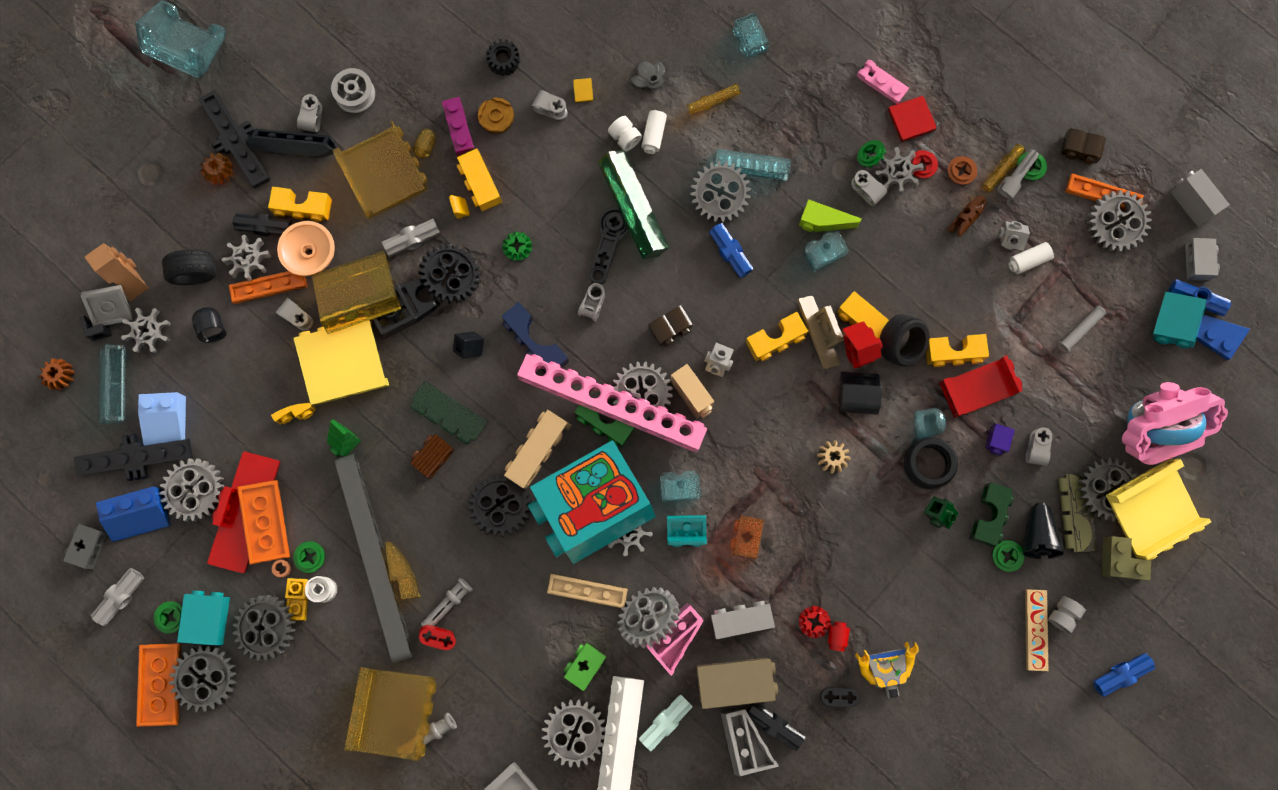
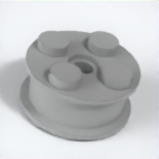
(353, 90)

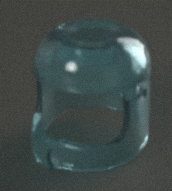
(929, 422)

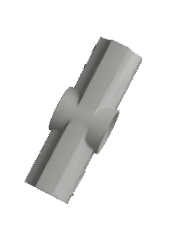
(411, 238)
(117, 597)

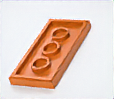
(263, 522)
(154, 700)

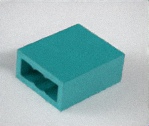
(1179, 320)
(203, 618)

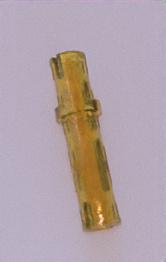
(710, 100)
(1008, 162)

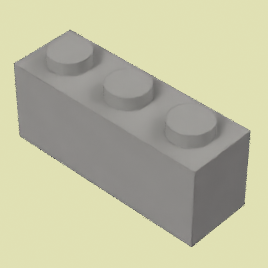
(742, 620)

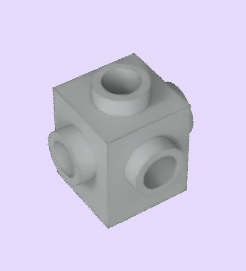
(1014, 235)
(719, 360)

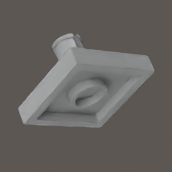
(106, 305)

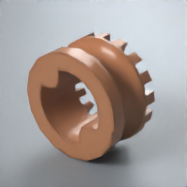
(278, 573)

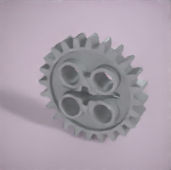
(728, 175)
(1127, 235)
(658, 390)
(180, 478)
(648, 617)
(591, 740)

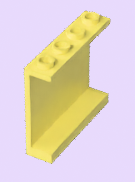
(340, 362)
(1156, 510)

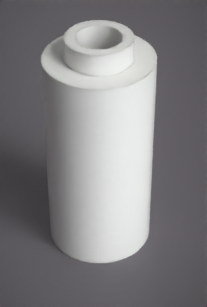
(653, 131)
(1031, 258)

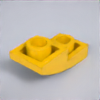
(300, 411)
(297, 598)

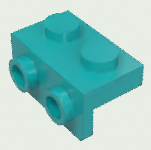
(686, 530)

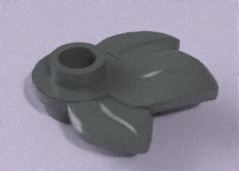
(649, 76)

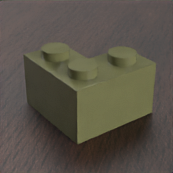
(1118, 561)

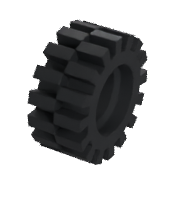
(499, 48)

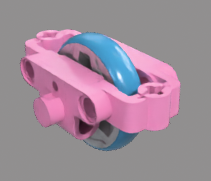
(1172, 422)

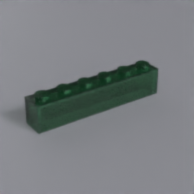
(633, 204)

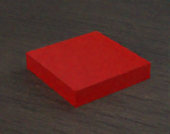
(912, 118)

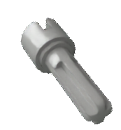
(1011, 184)

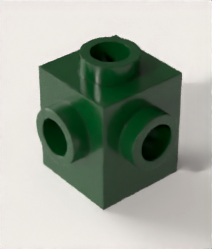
(941, 512)

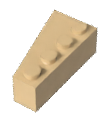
(536, 449)

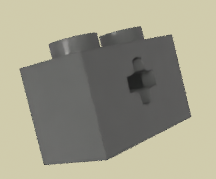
(85, 556)

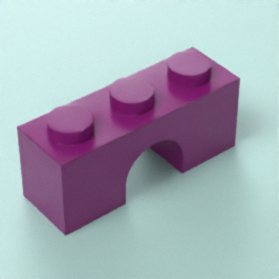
(458, 126)

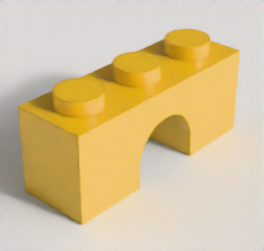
(315, 207)
(763, 346)
(974, 351)

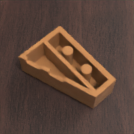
(117, 269)

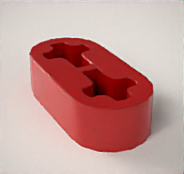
(435, 641)

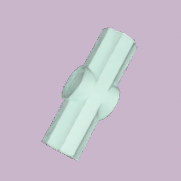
(665, 722)

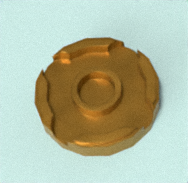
(496, 115)

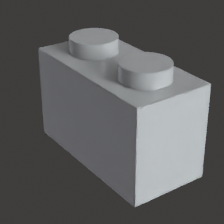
(1201, 259)

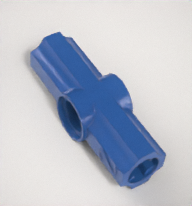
(730, 250)
(1214, 303)
(1124, 674)

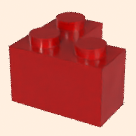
(861, 344)

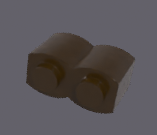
(1083, 146)
(670, 326)

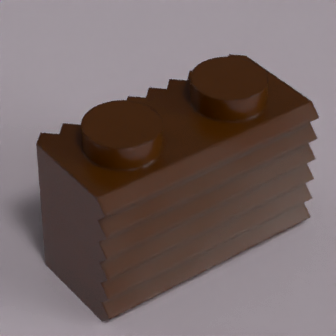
(431, 456)

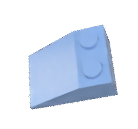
(162, 417)

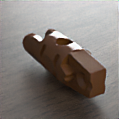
(967, 216)

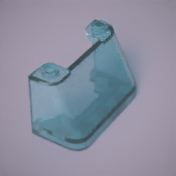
(177, 41)

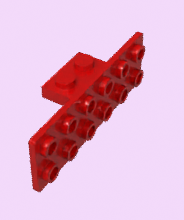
(229, 546)

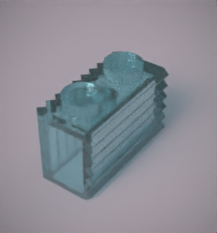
(750, 35)

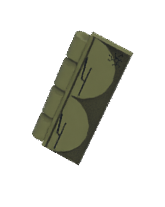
(1078, 521)

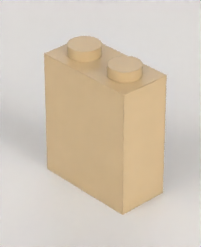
(692, 391)

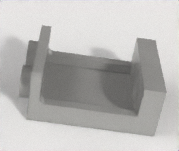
(512, 779)

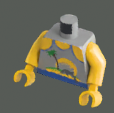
(888, 668)

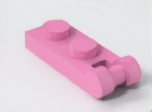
(882, 82)

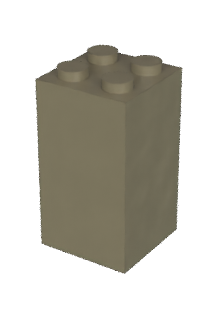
(736, 683)

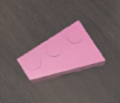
(673, 648)

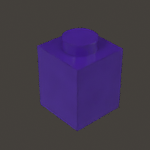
(999, 439)

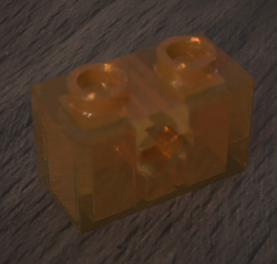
(751, 547)

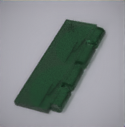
(453, 414)

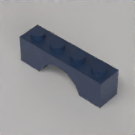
(519, 321)

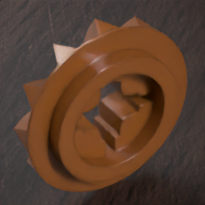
(958, 163)

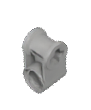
(549, 105)
(310, 117)
(870, 189)
(592, 305)
(294, 314)
(1039, 450)

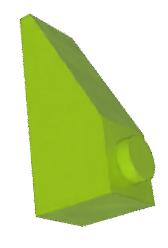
(824, 218)

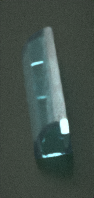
(755, 164)
(112, 384)

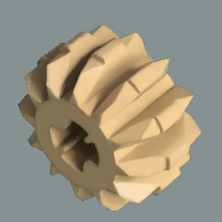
(836, 464)

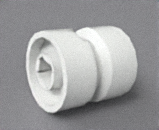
(622, 130)
(321, 589)

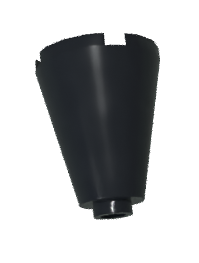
(1042, 534)

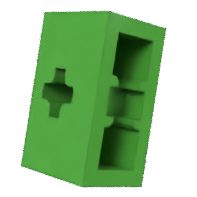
(582, 678)

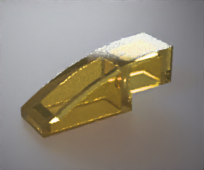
(401, 571)

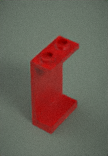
(981, 387)

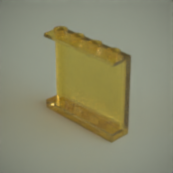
(382, 171)
(355, 292)
(390, 714)

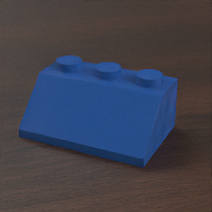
(133, 513)

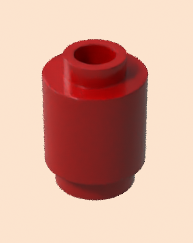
(838, 636)

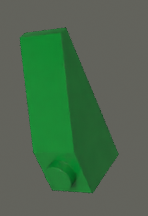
(341, 439)

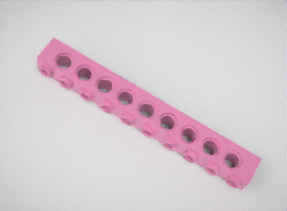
(654, 427)

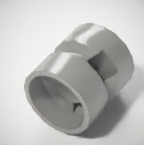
(1066, 615)

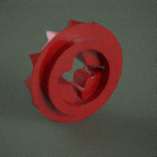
(927, 158)
(805, 625)

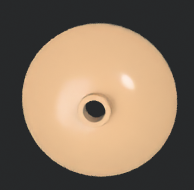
(300, 239)

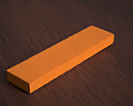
(1092, 189)
(266, 286)

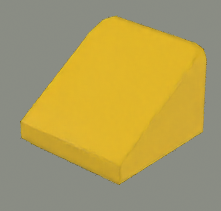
(583, 90)
(459, 206)

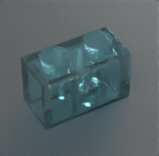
(825, 251)
(680, 486)

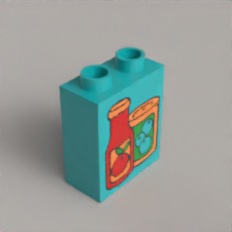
(590, 503)

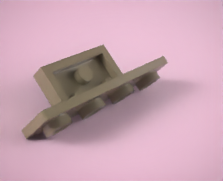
(822, 329)

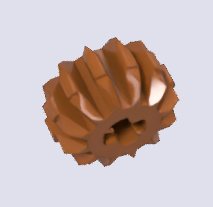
(56, 374)

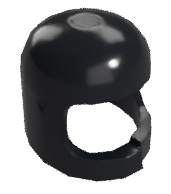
(207, 318)

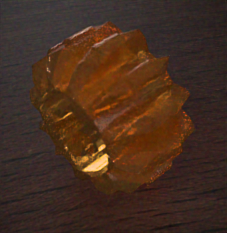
(212, 172)

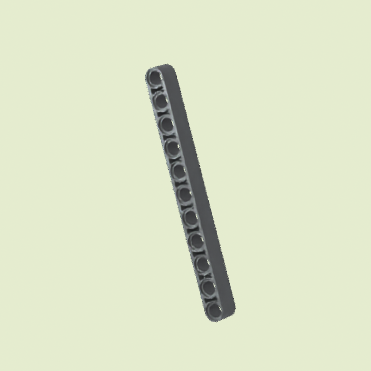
(374, 558)

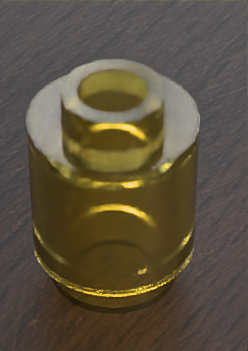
(424, 143)

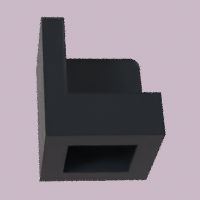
(94, 333)
(468, 344)

